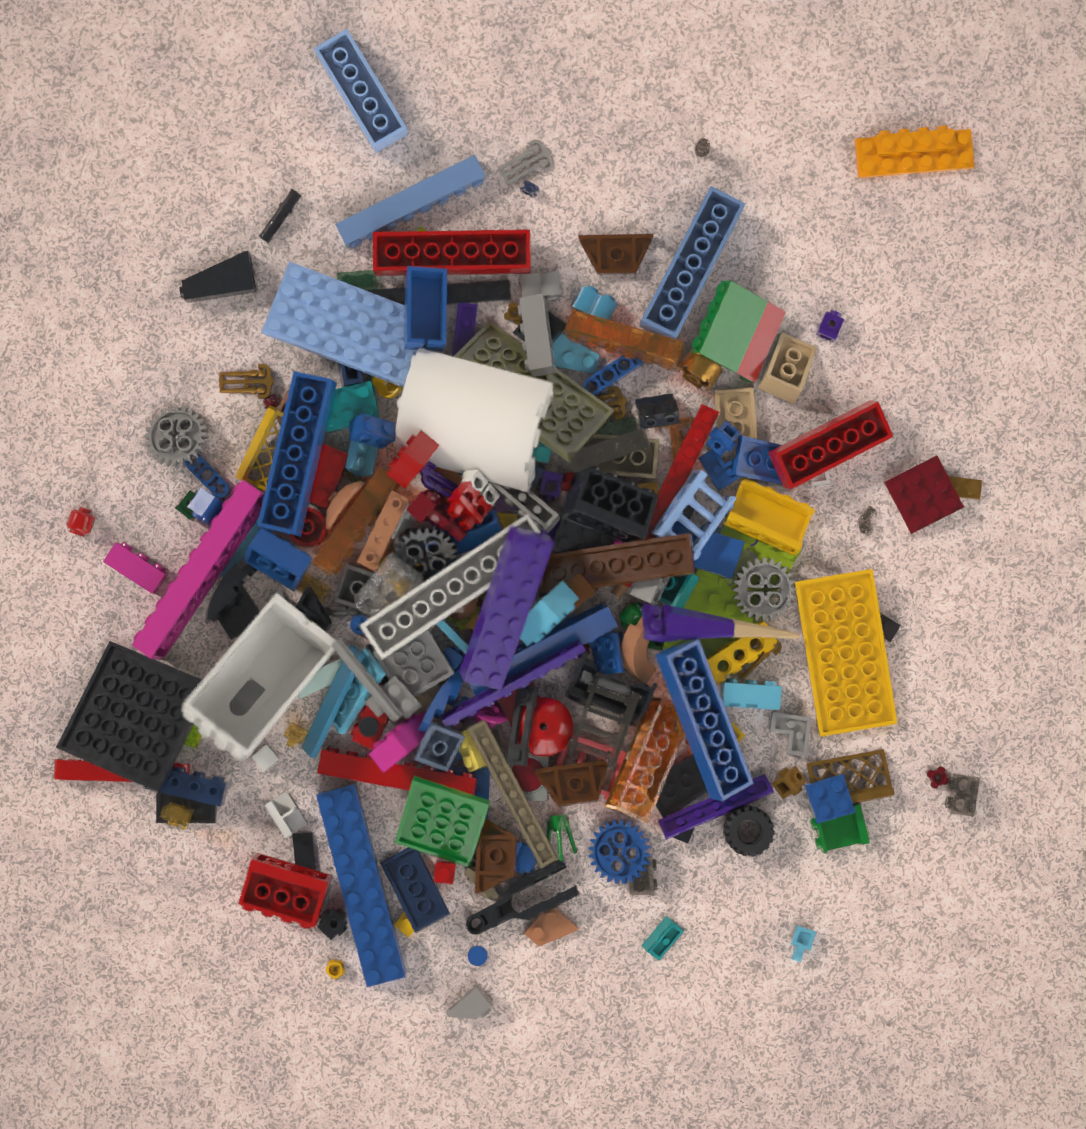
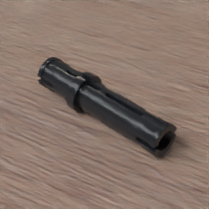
(285, 208)

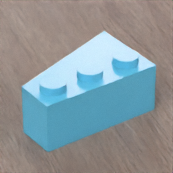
(750, 694)

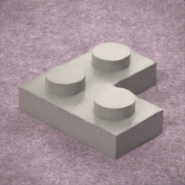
(399, 696)
(798, 729)

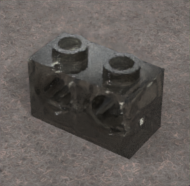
(968, 795)

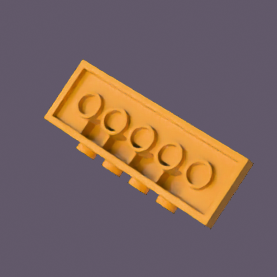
(914, 152)

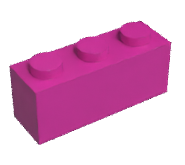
(136, 567)

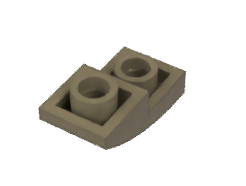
(489, 894)

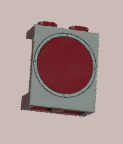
(527, 779)

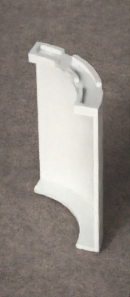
(475, 415)

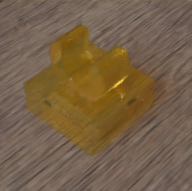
(295, 734)

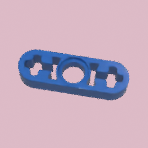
(213, 489)

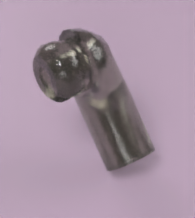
(864, 521)

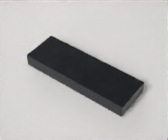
(304, 850)

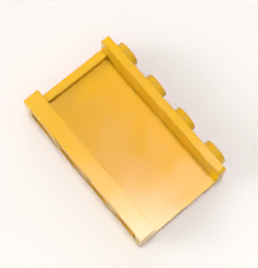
(769, 516)

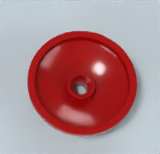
(558, 730)

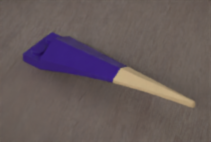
(677, 623)

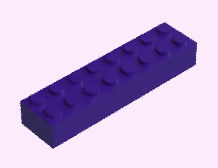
(506, 607)

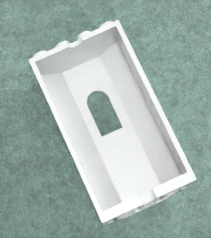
(277, 652)

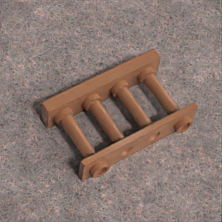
(380, 537)

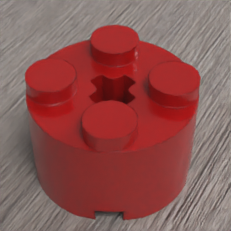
(317, 534)

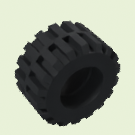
(756, 846)

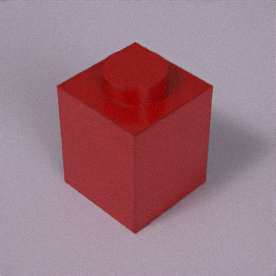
(444, 872)

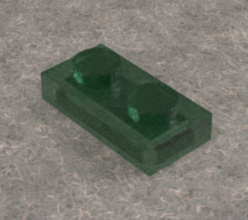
(362, 279)

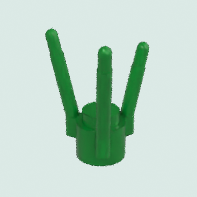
(559, 824)

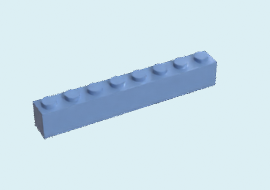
(411, 202)

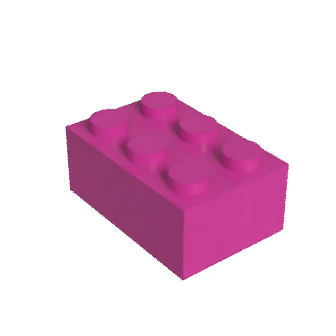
(398, 742)

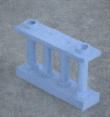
(684, 498)

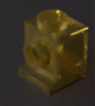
(177, 815)

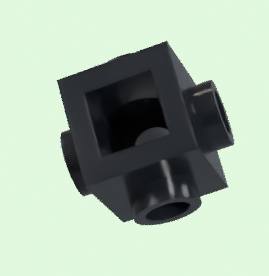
(329, 929)

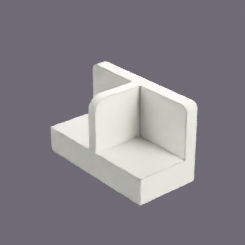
(286, 814)

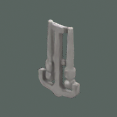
(545, 152)

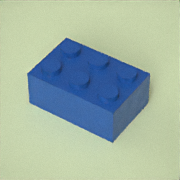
(277, 559)

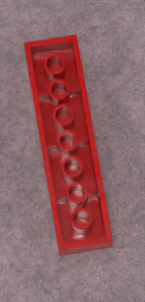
(457, 251)

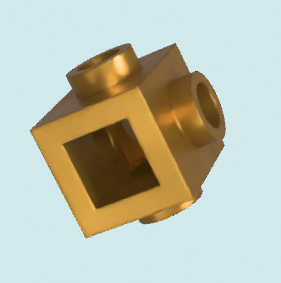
(789, 782)

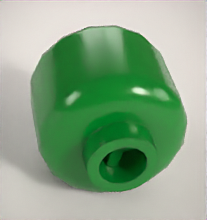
(631, 614)

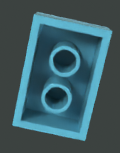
(546, 612)

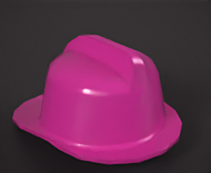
(491, 714)

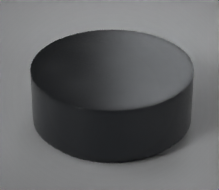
(368, 726)

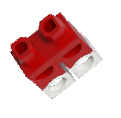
(471, 499)

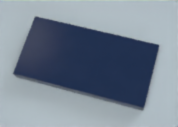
(415, 889)

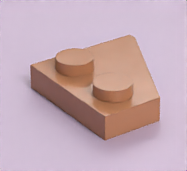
(550, 927)

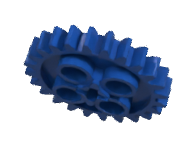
(606, 863)

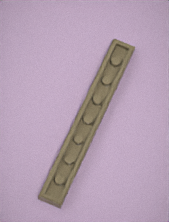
(512, 793)

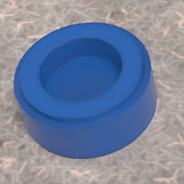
(477, 955)

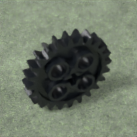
(443, 550)

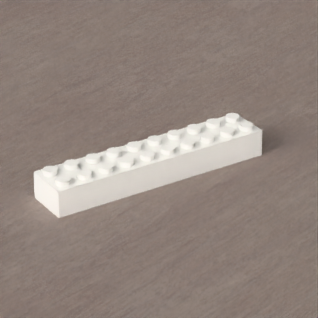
(438, 595)

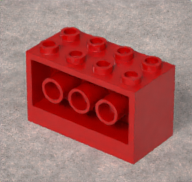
(294, 881)

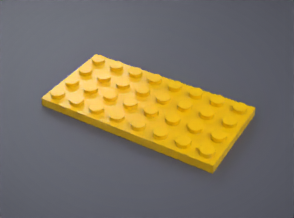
(845, 652)

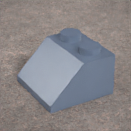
(439, 746)

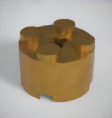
(700, 370)

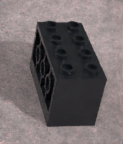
(609, 505)

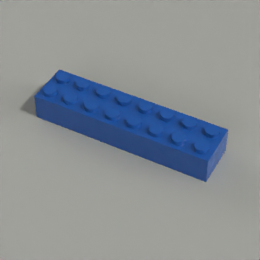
(297, 453)
(704, 719)

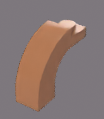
(635, 653)

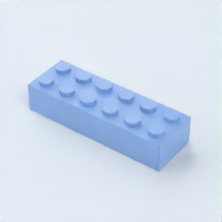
(361, 91)

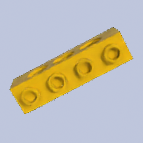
(748, 654)

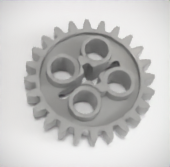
(159, 437)
(763, 606)

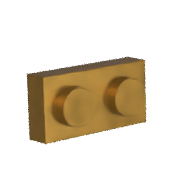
(967, 487)

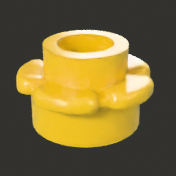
(340, 968)

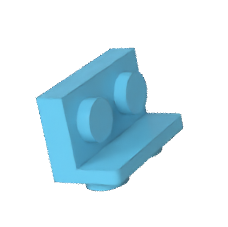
(361, 459)

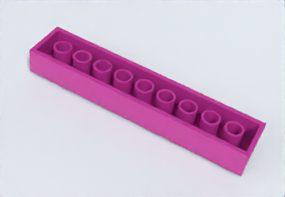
(200, 571)

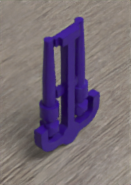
(441, 481)

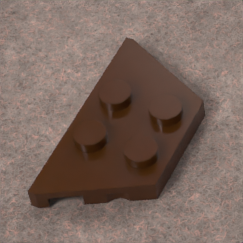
(615, 252)
(574, 782)
(494, 856)

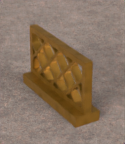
(859, 795)

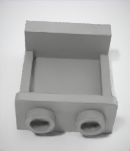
(246, 698)

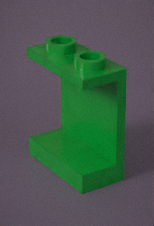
(841, 831)

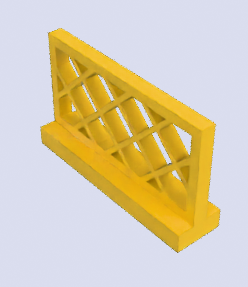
(255, 448)

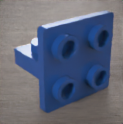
(607, 653)

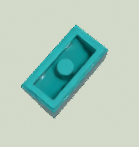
(662, 938)

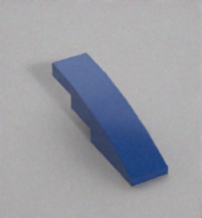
(446, 695)

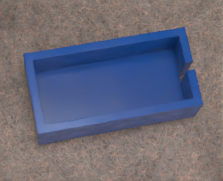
(425, 308)

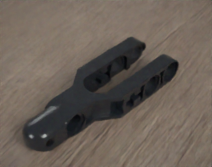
(503, 910)

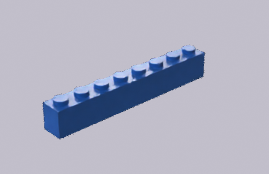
(582, 627)

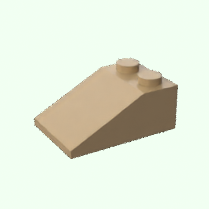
(788, 368)

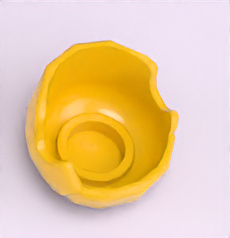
(384, 390)

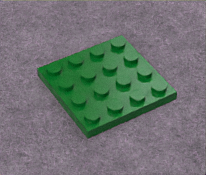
(442, 821)

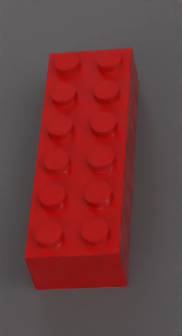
(830, 444)

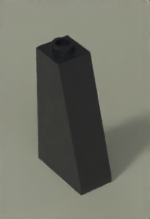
(222, 280)

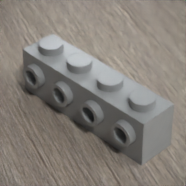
(537, 335)
(529, 504)

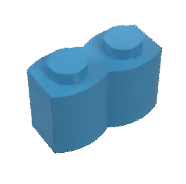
(595, 304)

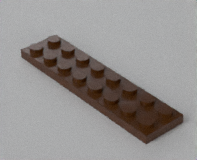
(622, 563)

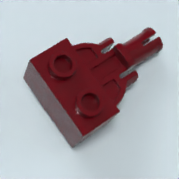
(429, 506)

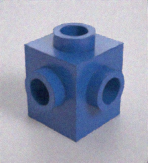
(723, 438)

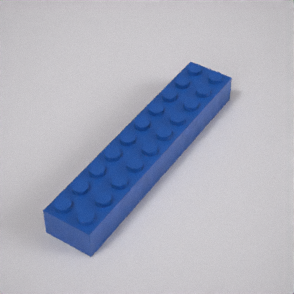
(361, 885)

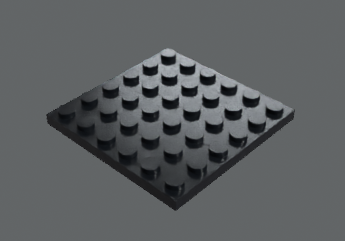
(131, 717)

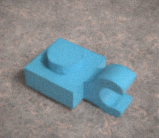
(802, 939)

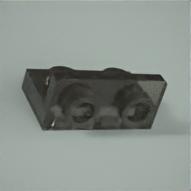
(645, 884)

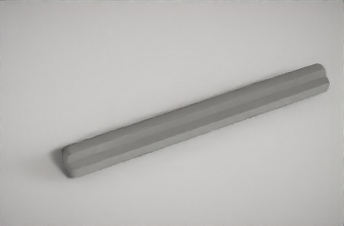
(366, 679)

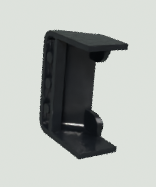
(587, 671)

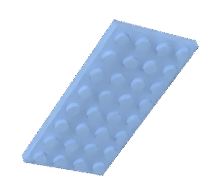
(340, 324)

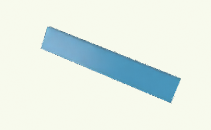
(330, 706)

